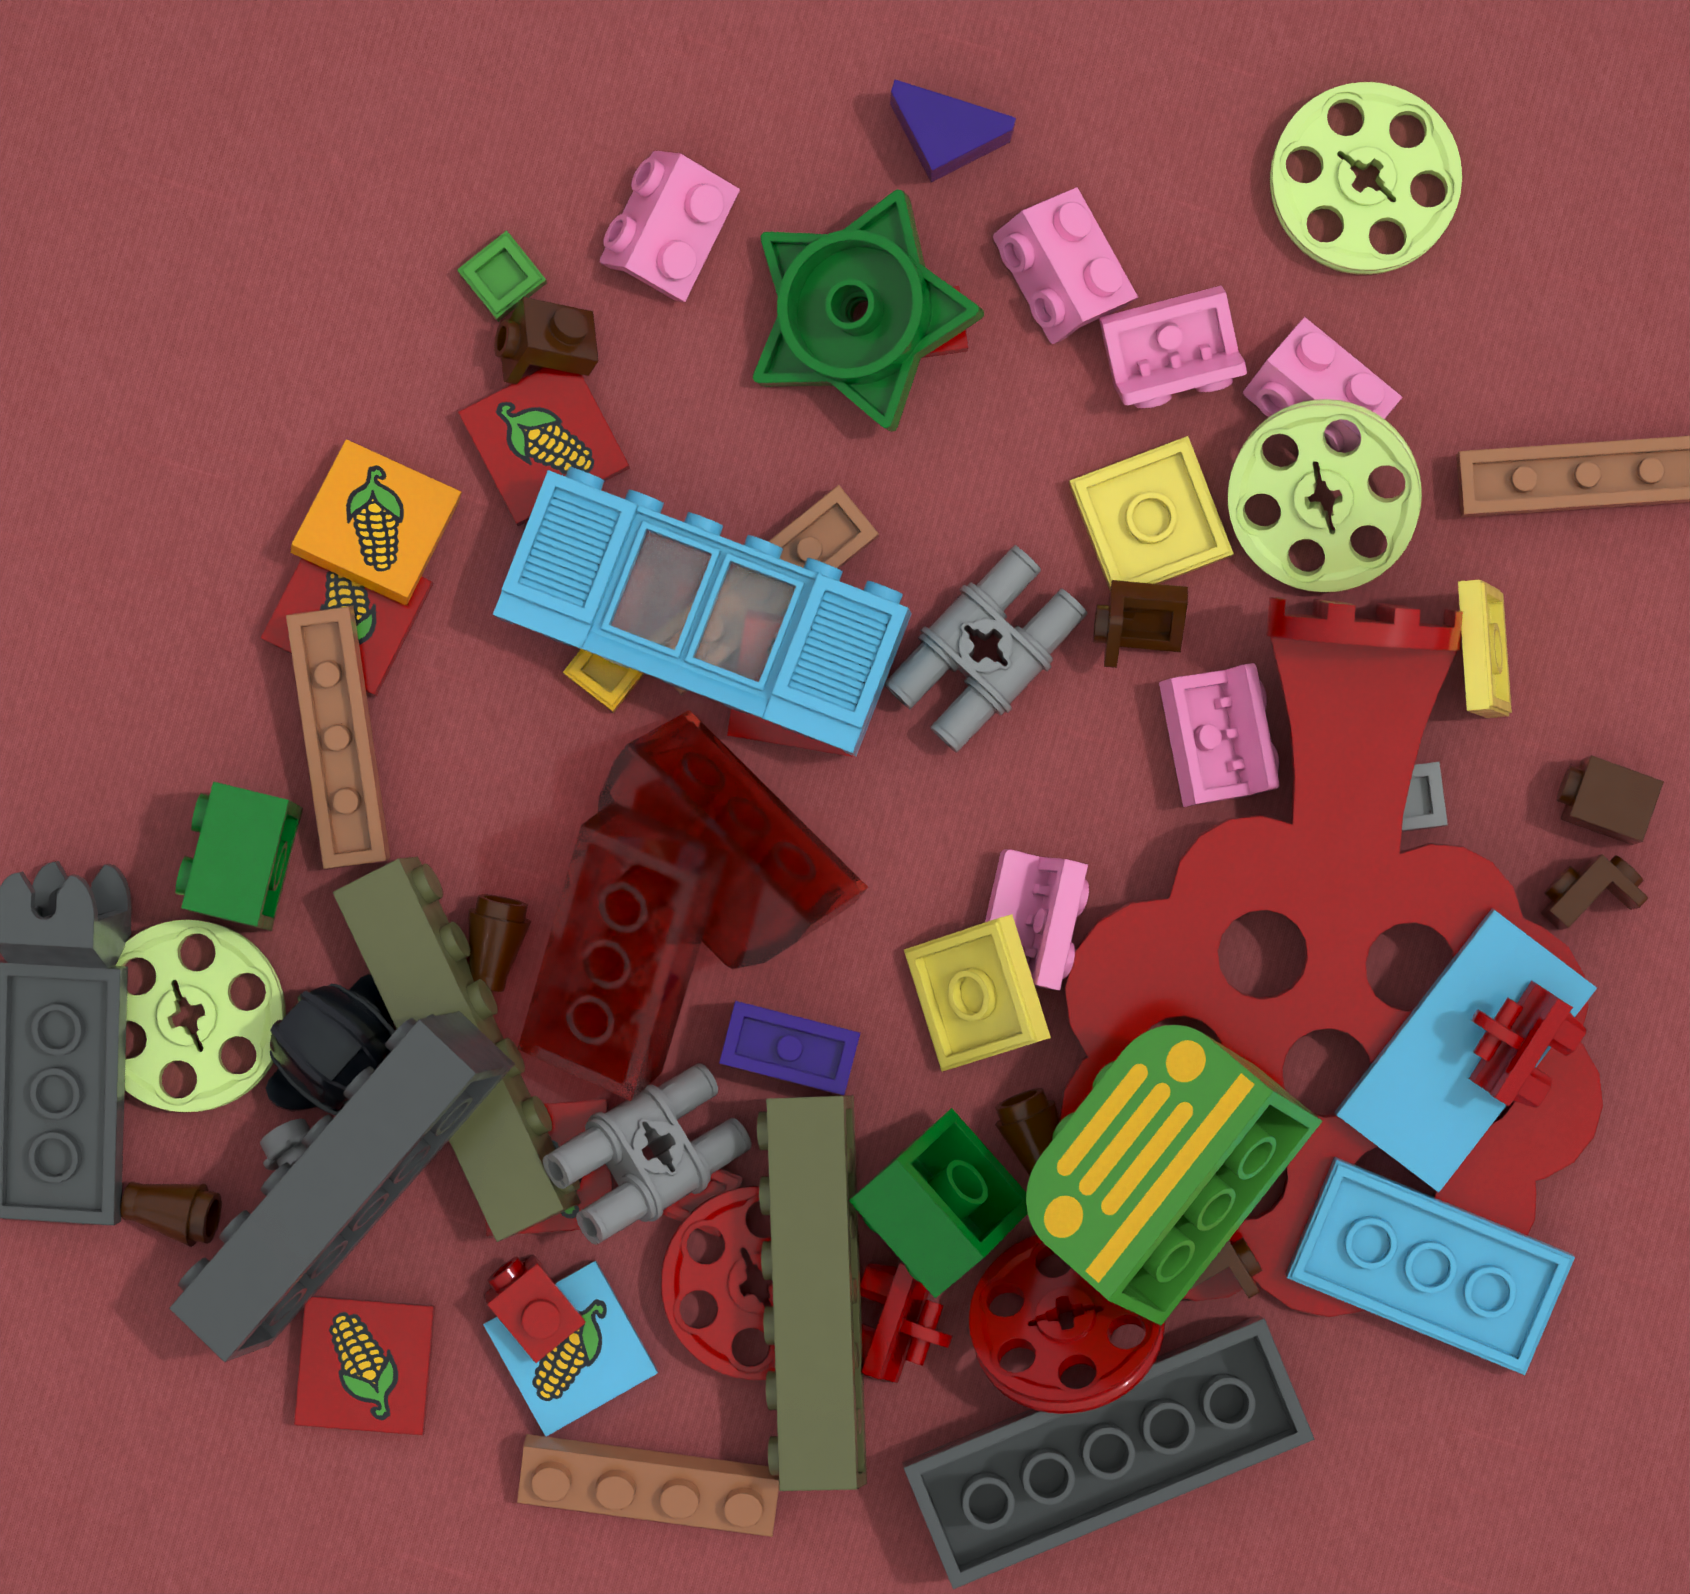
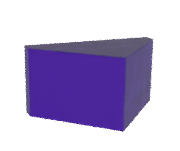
(946, 129)

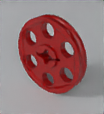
(721, 1279)
(1055, 1349)

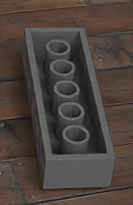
(340, 1183)
(1069, 1474)

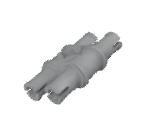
(982, 614)
(618, 1141)

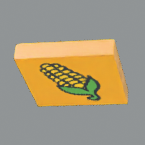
(375, 522)

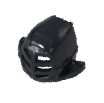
(327, 1044)

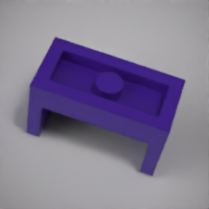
(789, 1048)

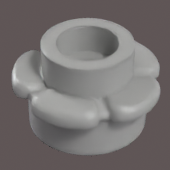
(284, 1143)

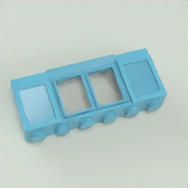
(703, 609)

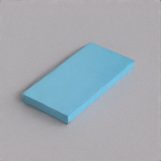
(1418, 1088)
(1429, 1266)

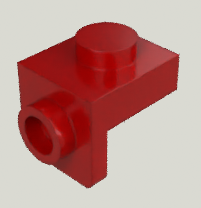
(532, 1306)

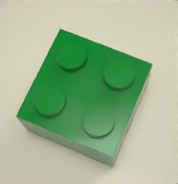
(239, 855)
(942, 1203)

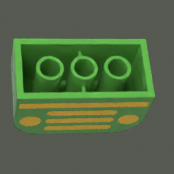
(1162, 1166)

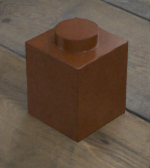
(1609, 799)

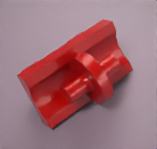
(1517, 1042)
(905, 1324)

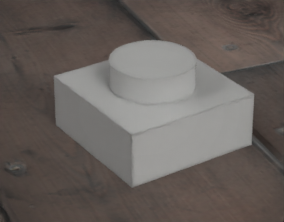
(1425, 799)

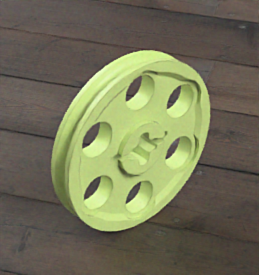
(1396, 166)
(1341, 471)
(220, 1023)

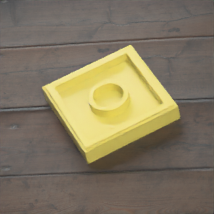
(1151, 516)
(1484, 649)
(977, 993)

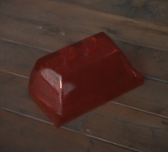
(776, 871)

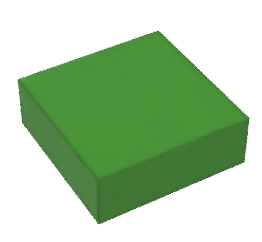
(502, 276)

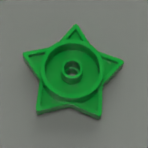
(823, 282)

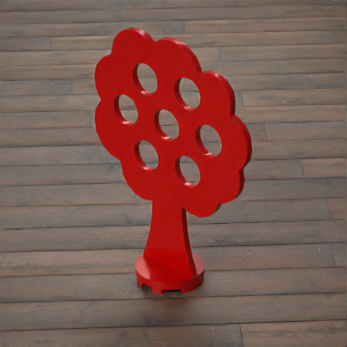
(1356, 724)

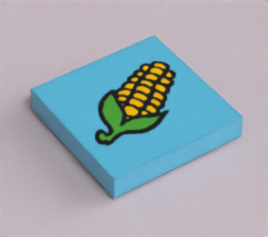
(588, 1366)

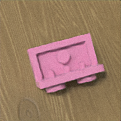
(668, 223)
(1063, 264)
(1172, 348)
(1316, 367)
(1220, 735)
(1044, 902)

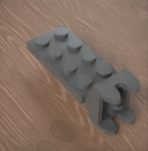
(63, 1045)

